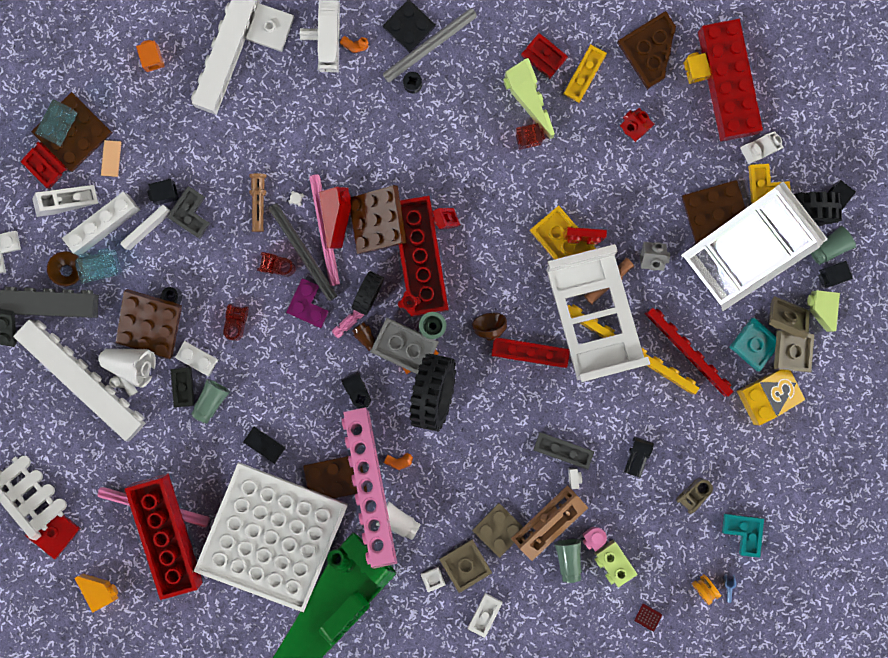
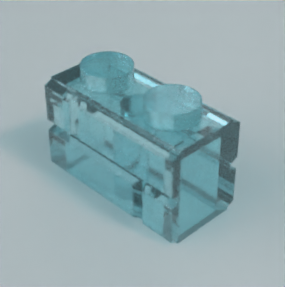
(97, 266)

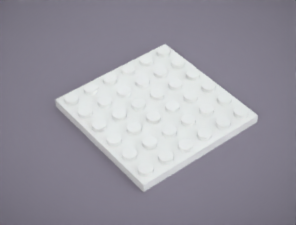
(270, 537)

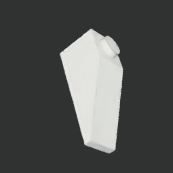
(63, 200)

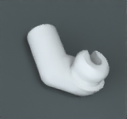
(121, 383)

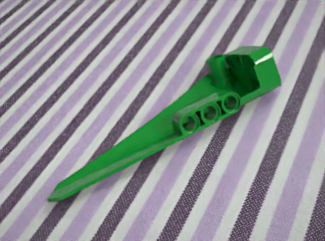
(336, 601)

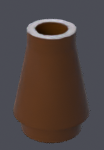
(364, 335)

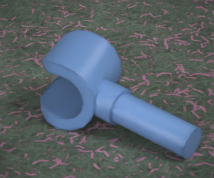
(729, 585)

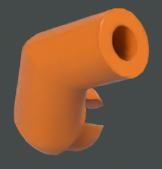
(399, 463)

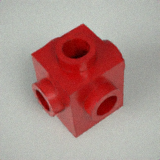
(636, 124)

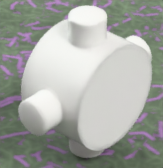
(296, 198)

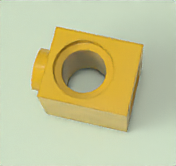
(697, 67)

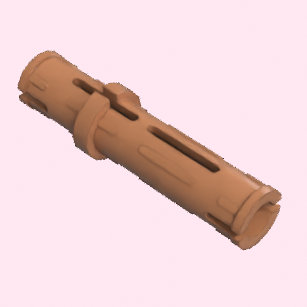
(625, 266)

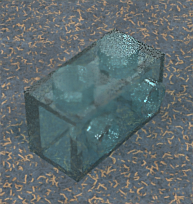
(56, 122)

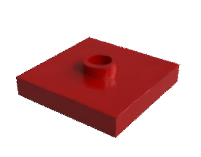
(56, 536)

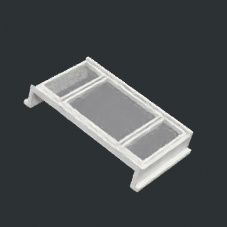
(755, 246)

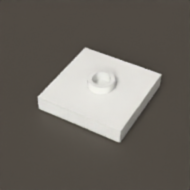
(270, 27)

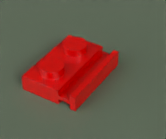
(544, 55)
(44, 165)

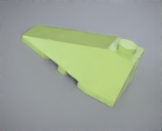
(522, 84)

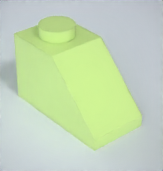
(824, 308)

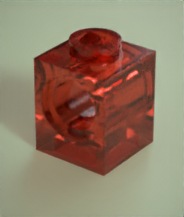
(529, 136)

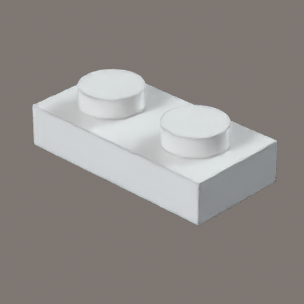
(196, 358)
(485, 615)

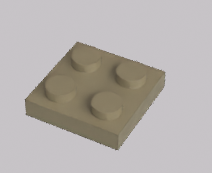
(789, 317)
(793, 352)
(498, 529)
(465, 565)

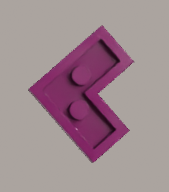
(302, 306)

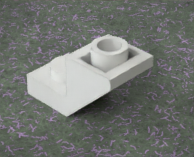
(762, 147)

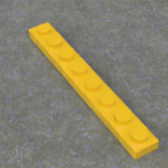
(655, 363)

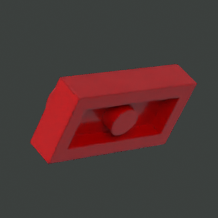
(445, 218)

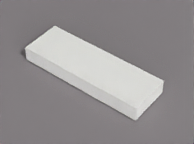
(145, 228)

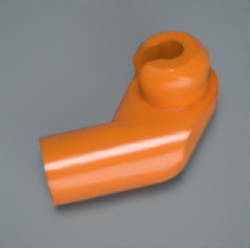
(356, 46)

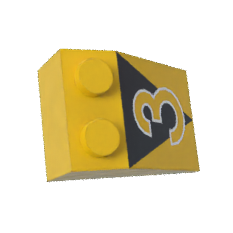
(770, 396)

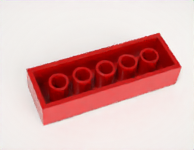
(730, 80)
(421, 257)
(163, 536)

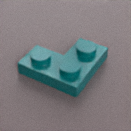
(750, 531)

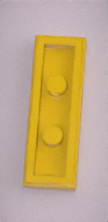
(584, 73)

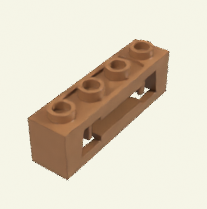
(549, 523)

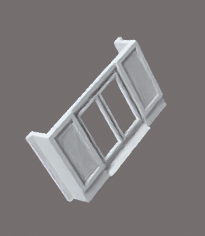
(586, 274)

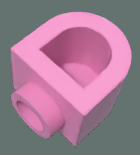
(594, 538)

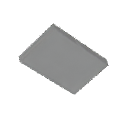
(402, 345)

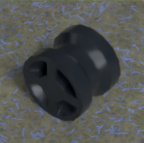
(414, 86)

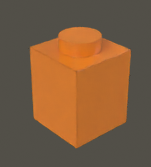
(150, 55)

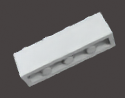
(101, 224)

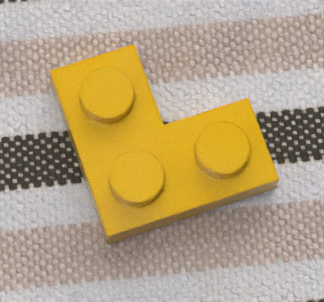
(761, 181)

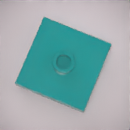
(754, 344)

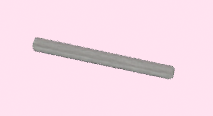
(429, 45)

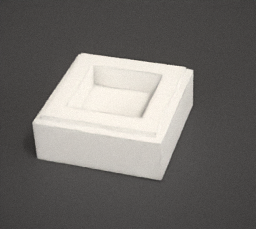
(433, 579)

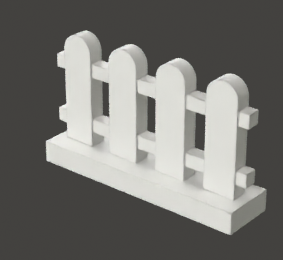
(28, 506)

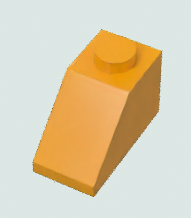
(96, 591)

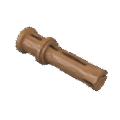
(257, 226)

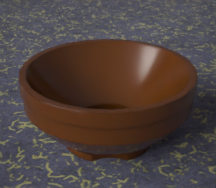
(55, 265)
(490, 325)

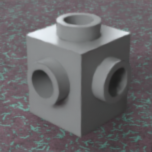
(654, 256)

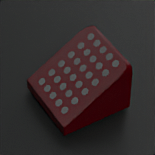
(648, 617)

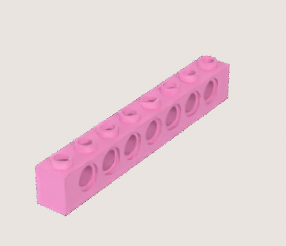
(387, 554)

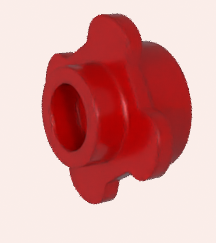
(409, 297)

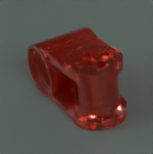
(273, 264)
(235, 320)

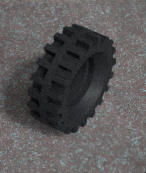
(822, 206)
(432, 392)

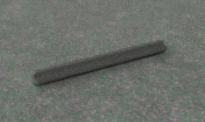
(302, 252)

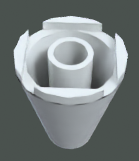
(129, 364)

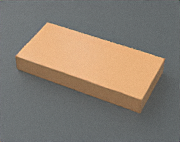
(111, 158)

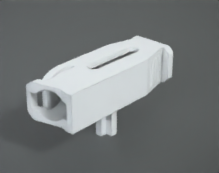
(327, 35)

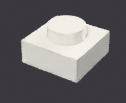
(575, 478)

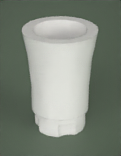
(401, 522)

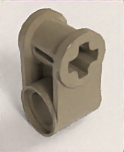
(694, 496)

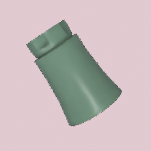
(836, 244)
(432, 317)
(209, 401)
(569, 559)

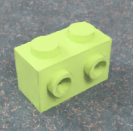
(615, 563)

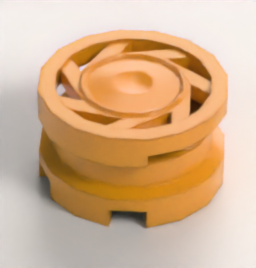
(702, 587)

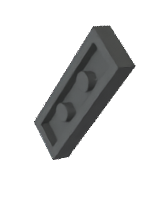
(563, 450)

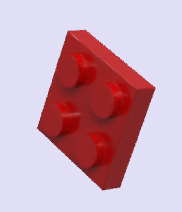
(591, 236)

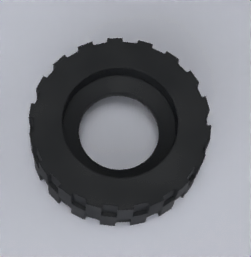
(367, 293)

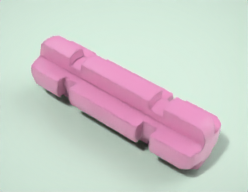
(347, 323)

